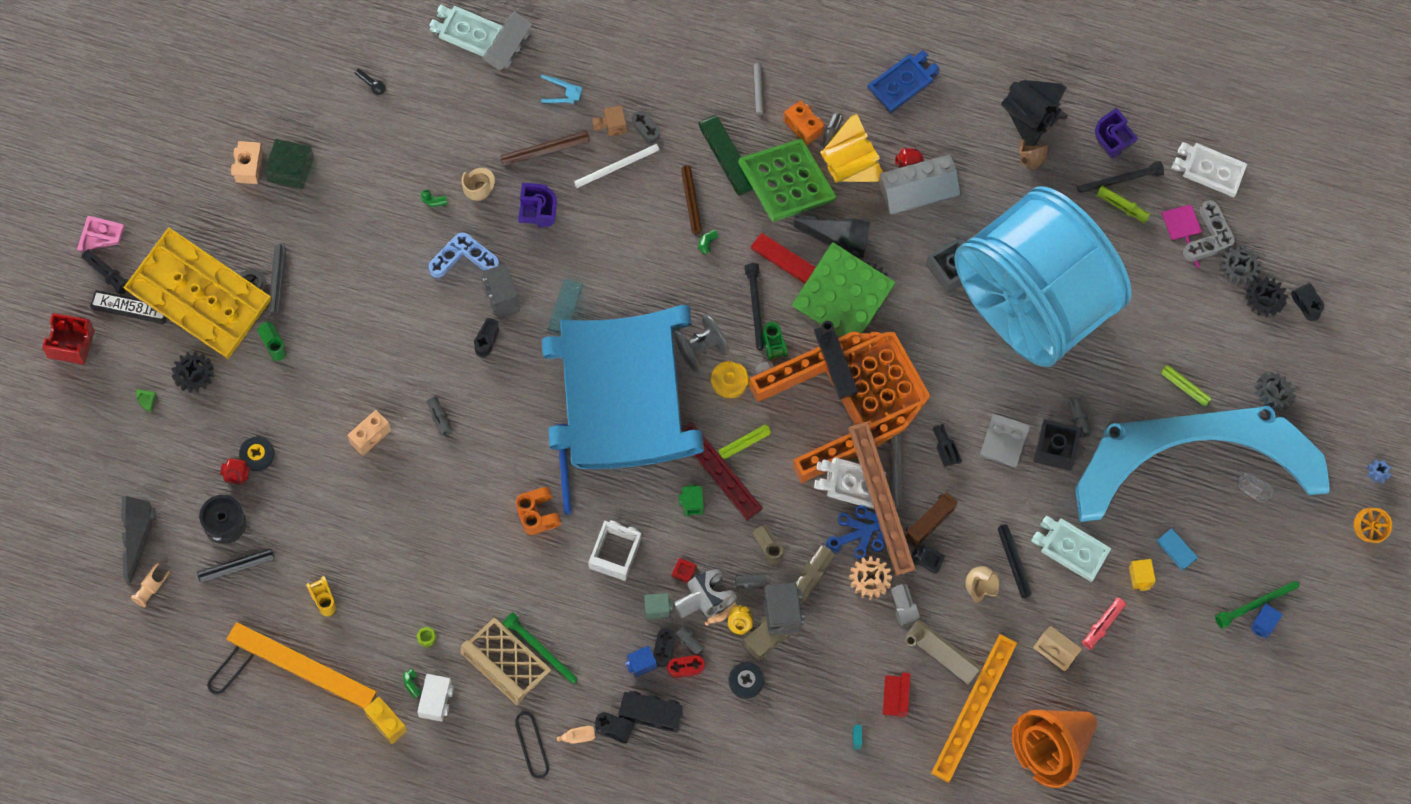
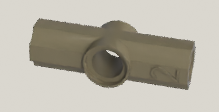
(814, 571)

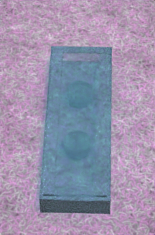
(565, 304)

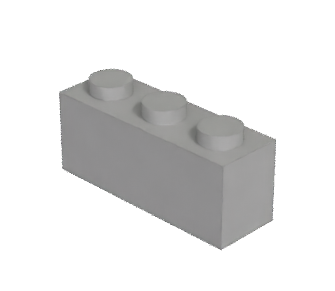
(507, 41)

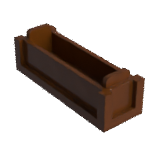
(931, 519)

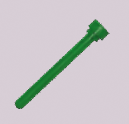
(1224, 619)
(512, 622)

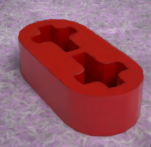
(687, 671)

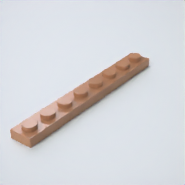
(881, 498)

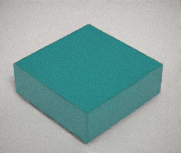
(857, 737)

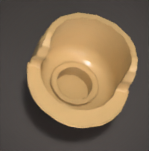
(478, 184)
(982, 582)

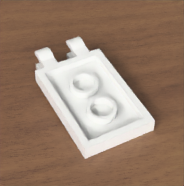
(1210, 168)
(844, 482)

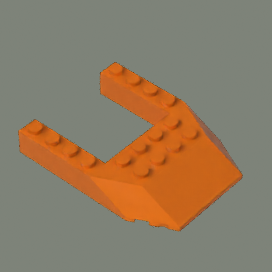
(886, 385)

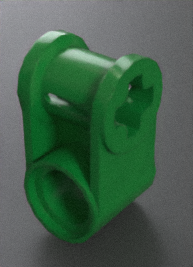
(774, 345)

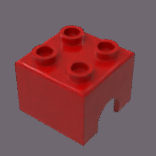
(69, 339)

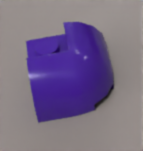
(1114, 134)
(537, 205)

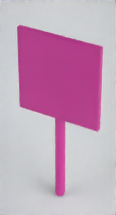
(1182, 223)

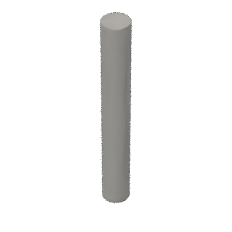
(758, 89)

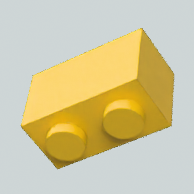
(385, 720)

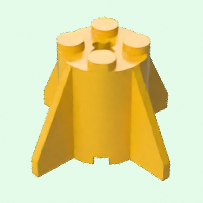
(851, 155)

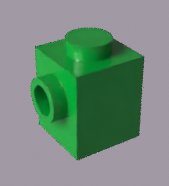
(691, 500)

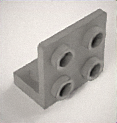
(1004, 440)

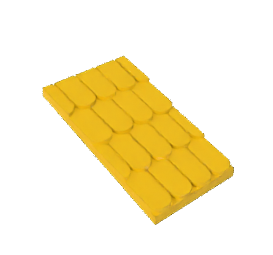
(198, 293)

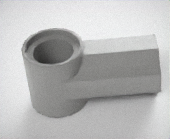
(905, 609)

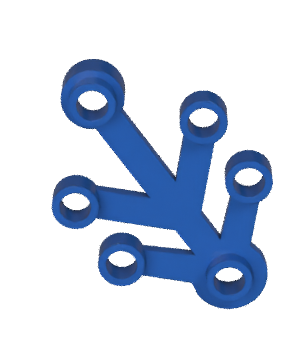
(864, 531)

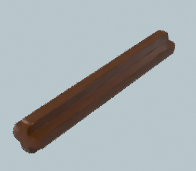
(691, 199)

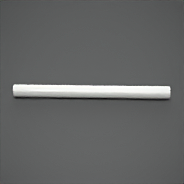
(615, 166)

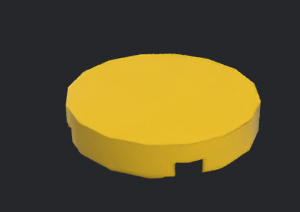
(729, 379)

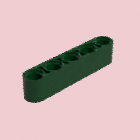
(725, 153)

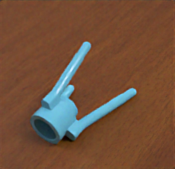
(572, 91)

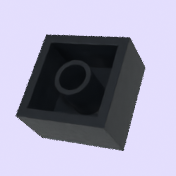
(1057, 445)

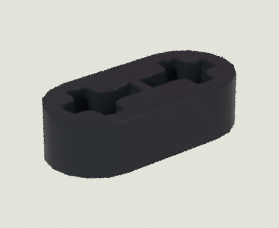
(668, 648)

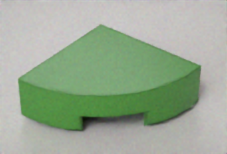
(146, 399)

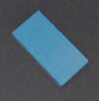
(1177, 549)

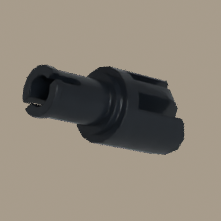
(946, 447)

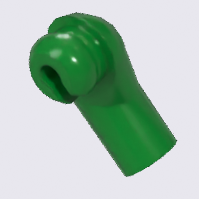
(432, 201)
(705, 240)
(409, 683)

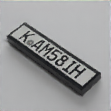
(125, 306)

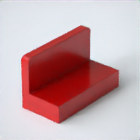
(896, 695)

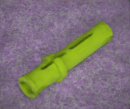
(1130, 208)

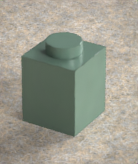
(657, 606)

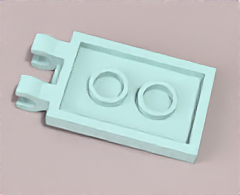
(465, 29)
(1072, 547)

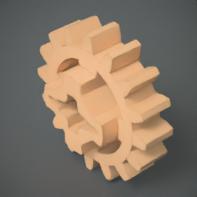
(874, 586)

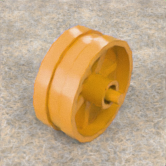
(1373, 525)

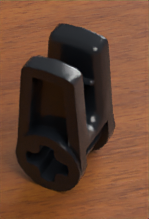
(486, 338)

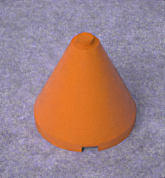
(1053, 743)

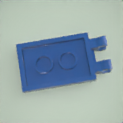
(903, 81)

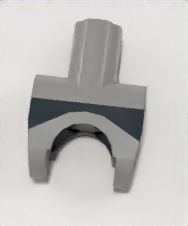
(704, 597)

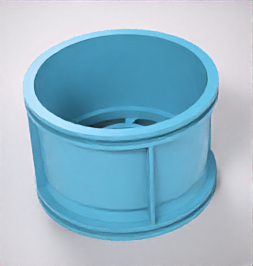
(1043, 275)

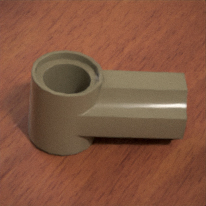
(767, 544)

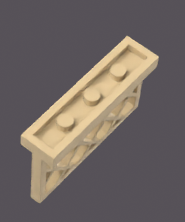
(491, 669)

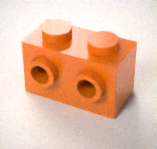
(803, 122)

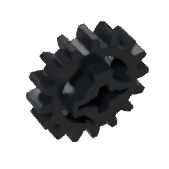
(1266, 296)
(197, 378)

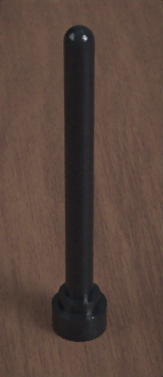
(1155, 169)
(752, 271)

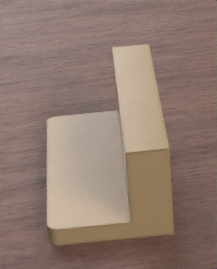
(1057, 648)

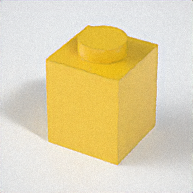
(1142, 574)

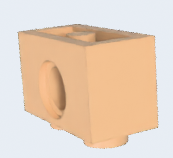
(248, 172)
(369, 432)

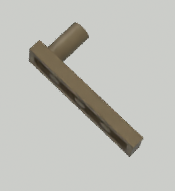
(942, 651)

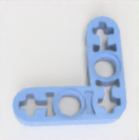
(459, 251)

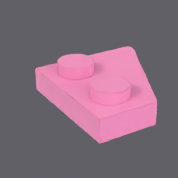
(100, 234)

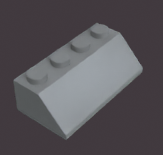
(919, 184)

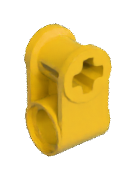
(320, 594)

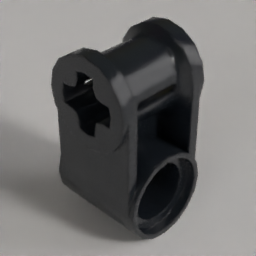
(1308, 300)
(616, 728)

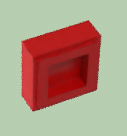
(684, 570)

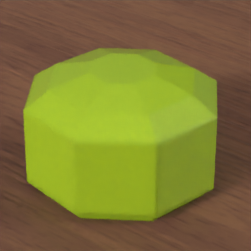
(426, 637)

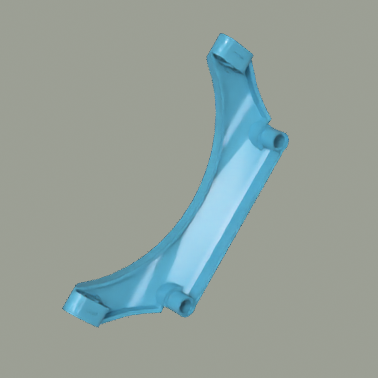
(1142, 439)

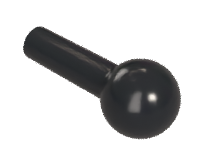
(377, 87)

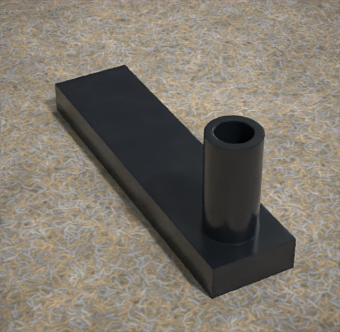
(835, 360)

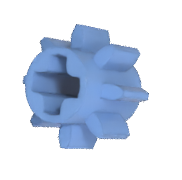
(1376, 469)

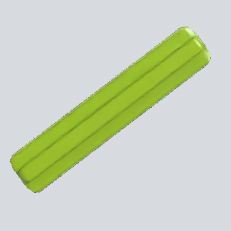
(1186, 385)
(744, 441)

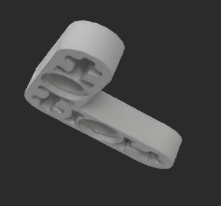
(1216, 234)

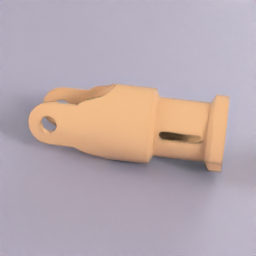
(147, 588)

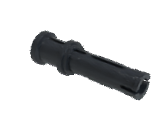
(111, 275)

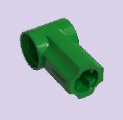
(272, 340)

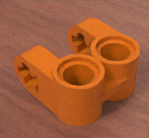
(531, 513)

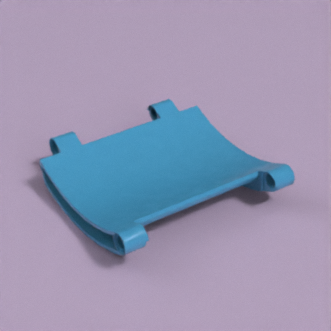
(622, 391)

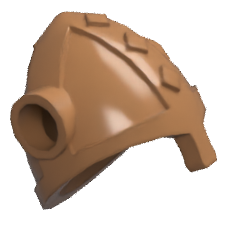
(1033, 156)

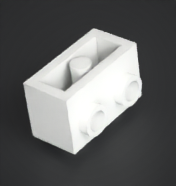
(434, 697)

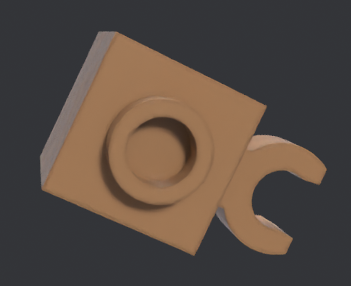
(613, 121)

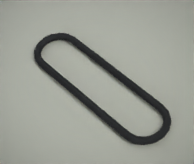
(235, 675)
(539, 741)

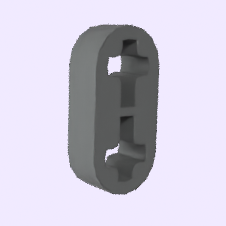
(643, 129)

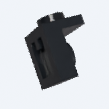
(927, 558)

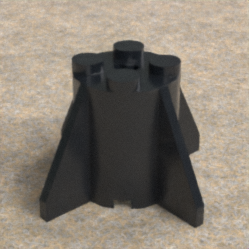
(1034, 107)

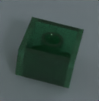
(289, 163)

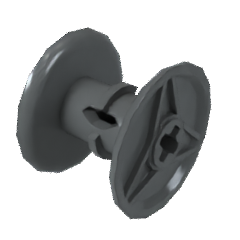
(701, 342)

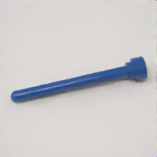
(564, 479)

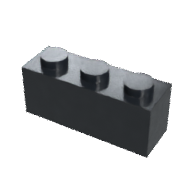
(651, 711)

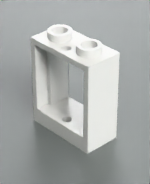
(608, 567)

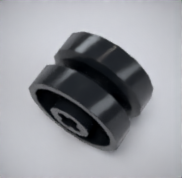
(222, 519)

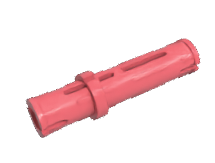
(1099, 630)

